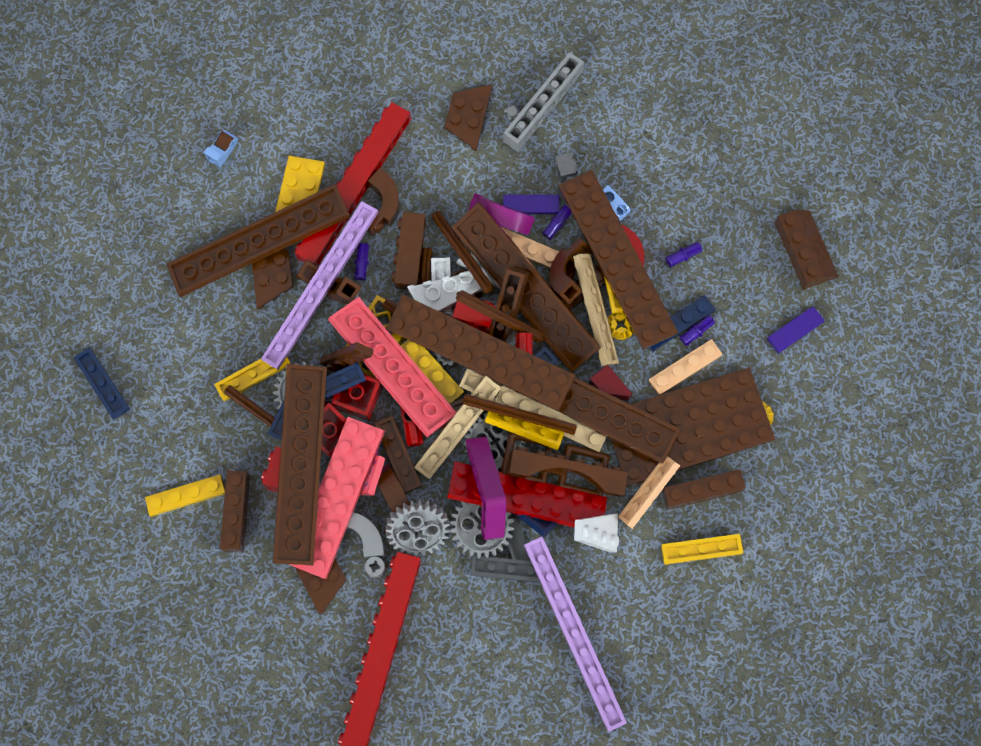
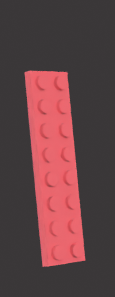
(393, 367)
(341, 490)

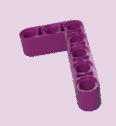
(489, 488)

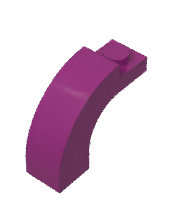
(505, 216)

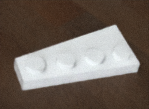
(442, 293)
(598, 532)

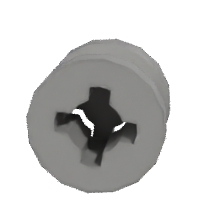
(379, 567)

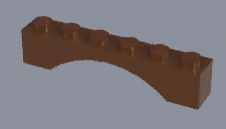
(605, 480)

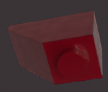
(610, 383)

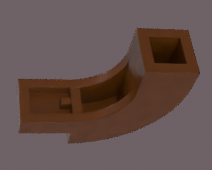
(387, 190)
(563, 270)
(341, 291)
(392, 489)

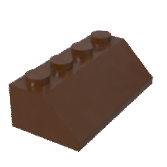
(805, 248)

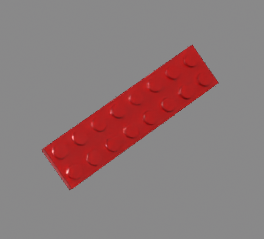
(530, 497)

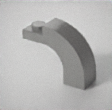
(372, 540)

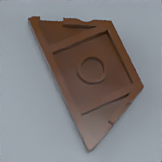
(468, 114)
(272, 277)
(323, 590)

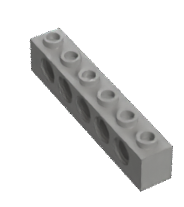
(543, 102)

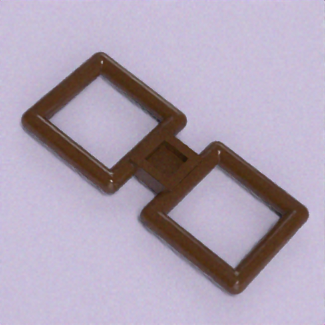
(569, 449)

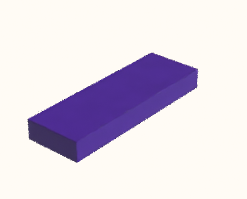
(533, 203)
(795, 330)

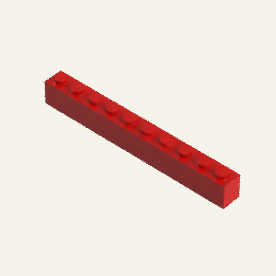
(355, 180)
(381, 651)

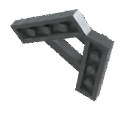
(517, 568)

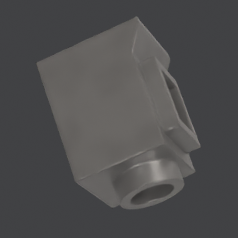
(566, 167)

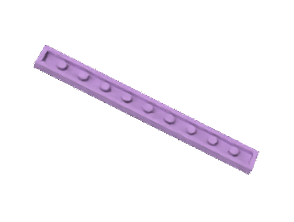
(319, 285)
(575, 634)

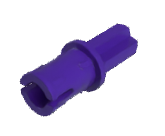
(557, 222)
(683, 254)
(361, 262)
(697, 330)

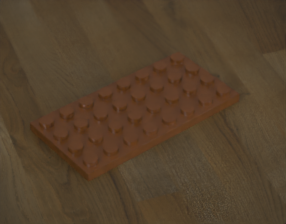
(712, 419)

